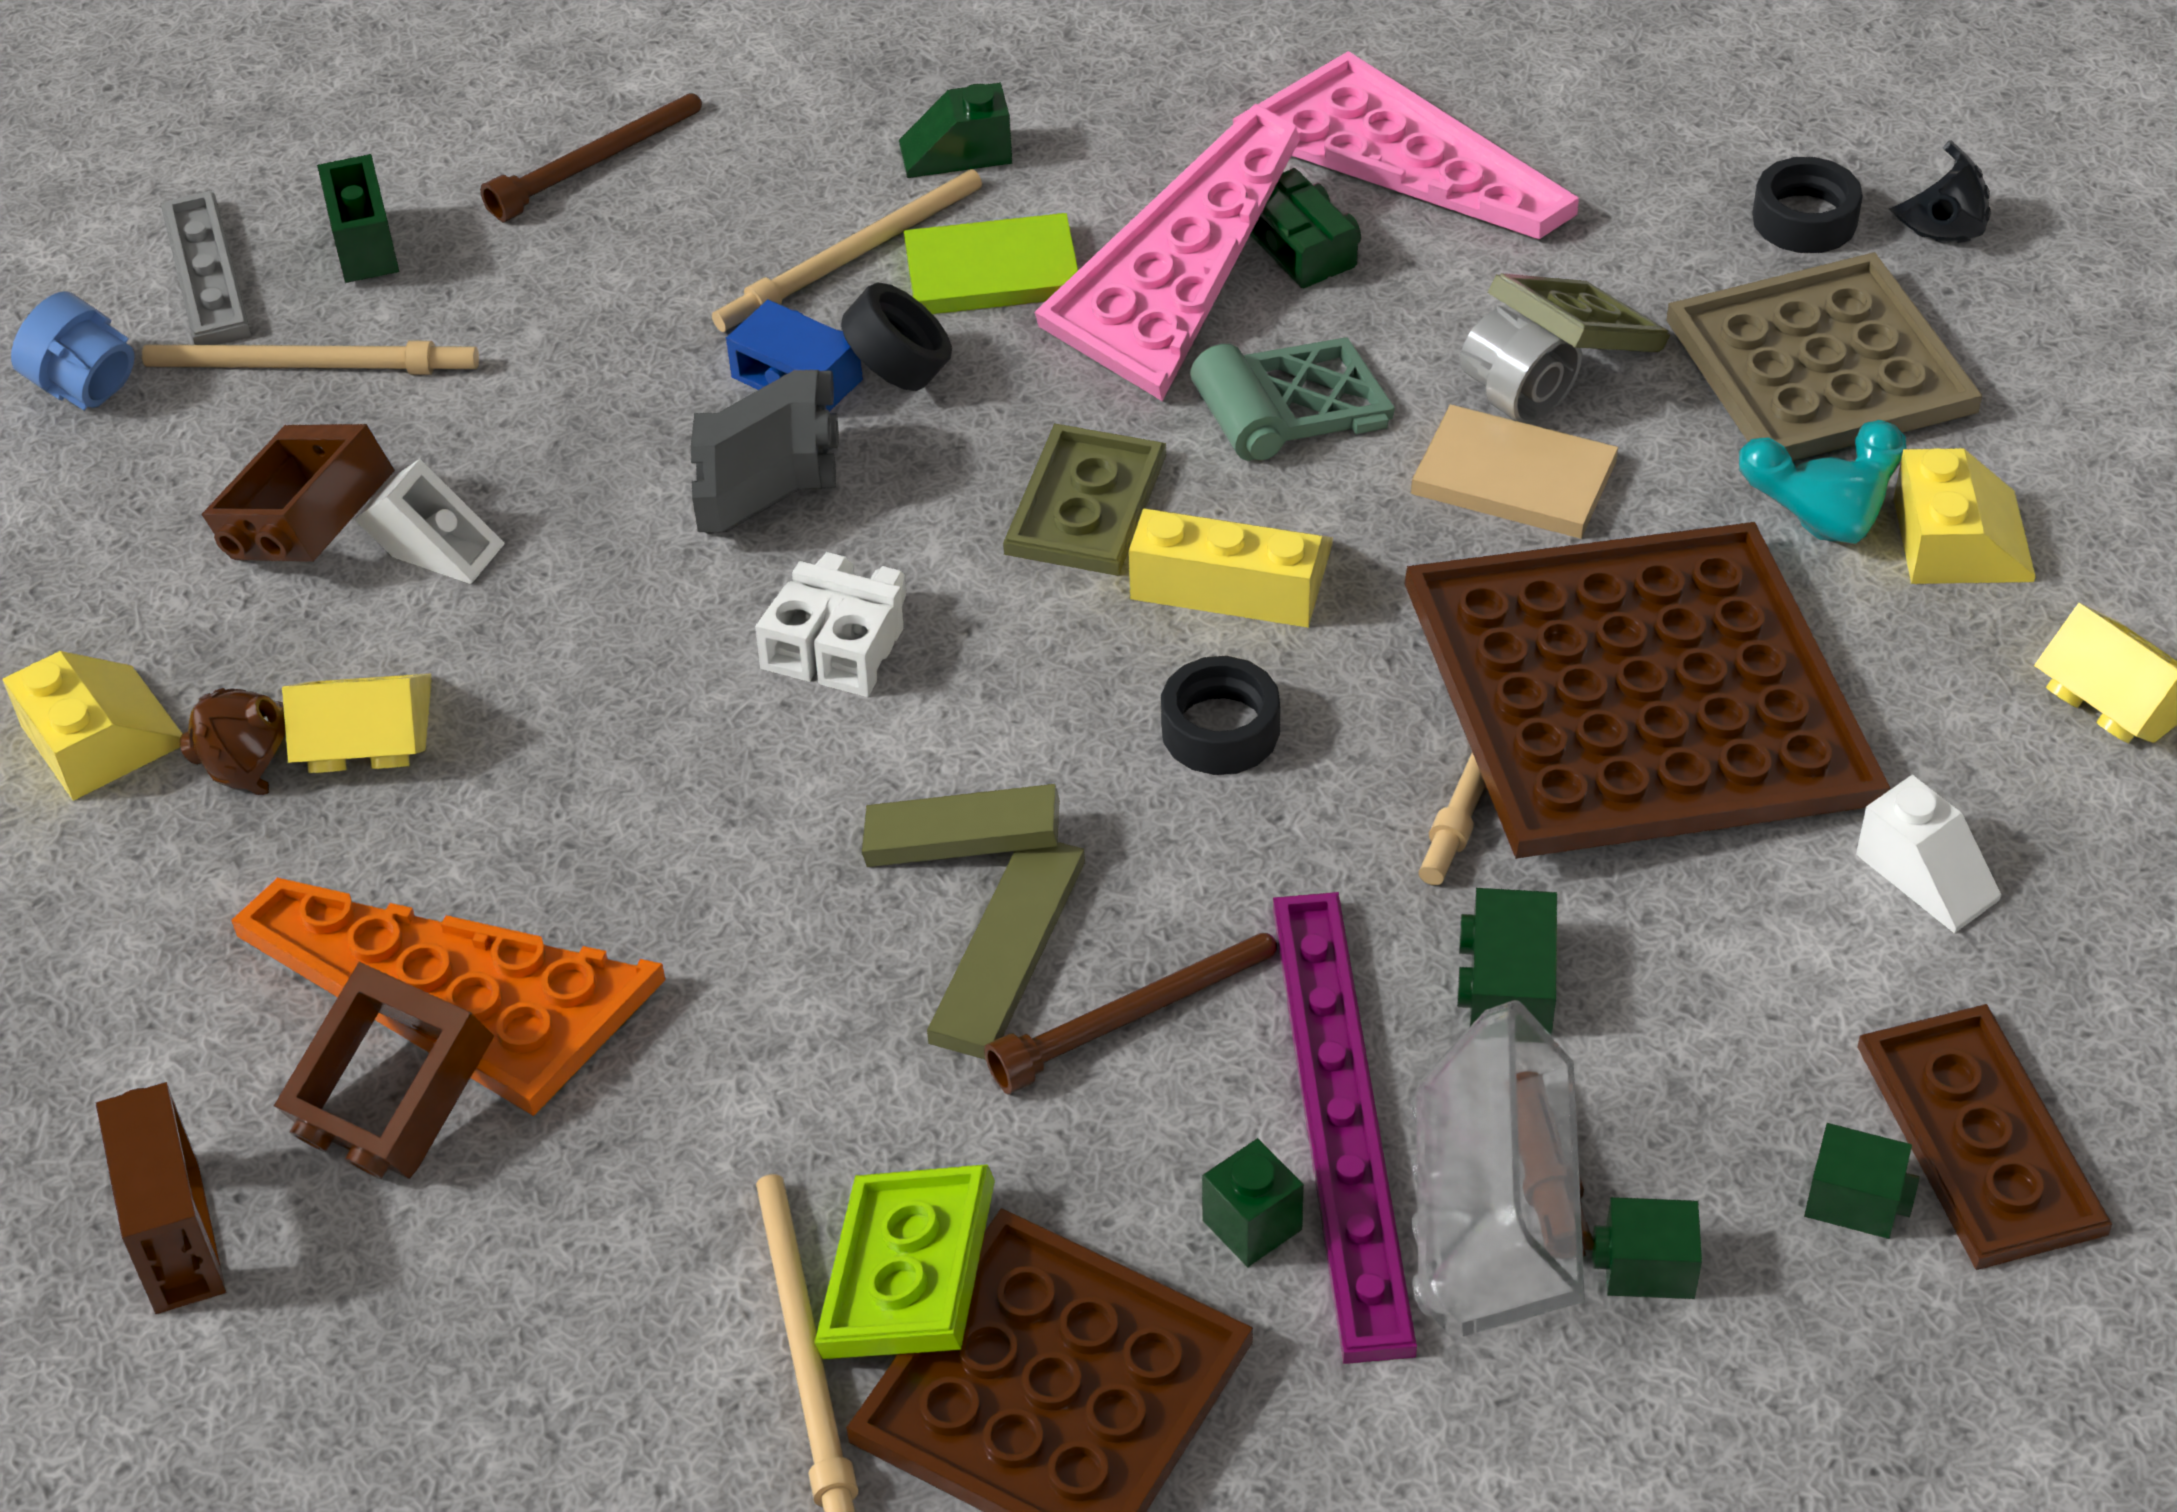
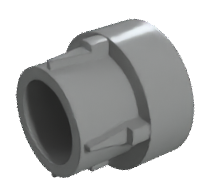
(1520, 364)

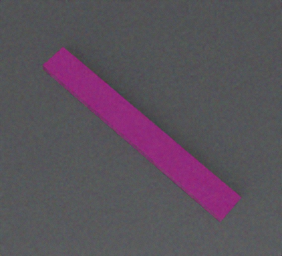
(1343, 1131)

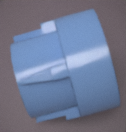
(72, 351)

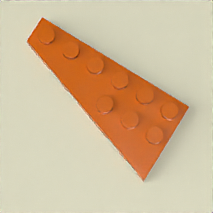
(537, 1000)

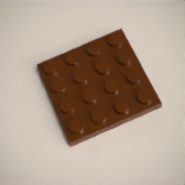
(1065, 1384)

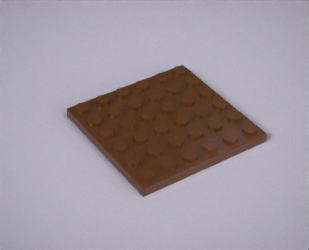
(1641, 689)

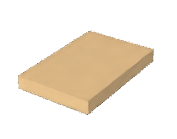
(1515, 471)

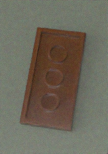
(1983, 1137)

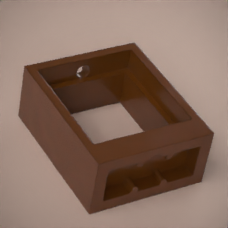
(298, 492)
(430, 1096)
(160, 1198)

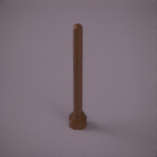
(508, 195)
(1017, 1060)

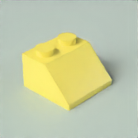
(1958, 520)
(2113, 672)
(90, 719)
(357, 720)

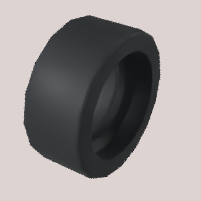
(1801, 230)
(896, 336)
(1227, 749)

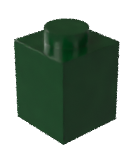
(1861, 1181)
(1252, 1202)
(1650, 1248)

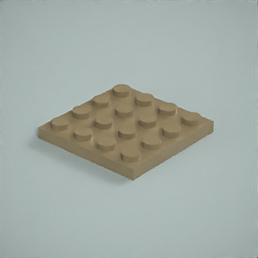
(1822, 356)

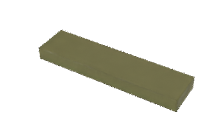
(1005, 949)

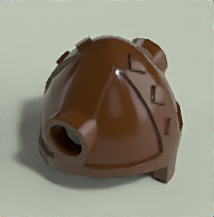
(234, 738)

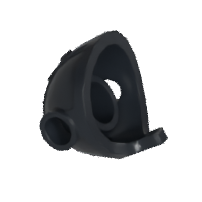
(1952, 207)

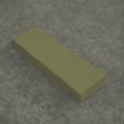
(961, 825)

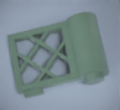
(1256, 406)

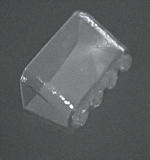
(1497, 1177)

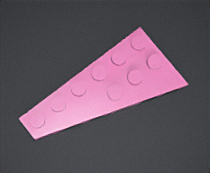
(1391, 137)
(1160, 275)

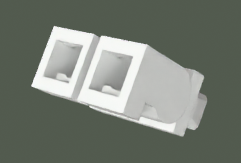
(833, 624)

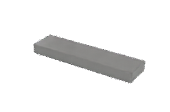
(205, 269)

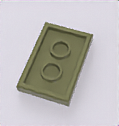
(1579, 313)
(1085, 499)

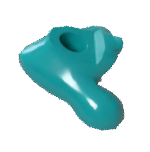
(1829, 494)

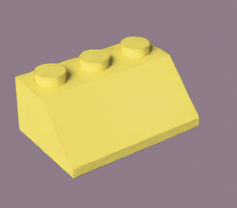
(1227, 567)

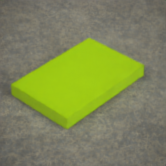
(990, 262)
(906, 1262)

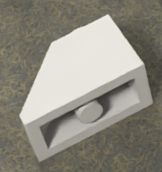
(429, 525)
(1927, 853)

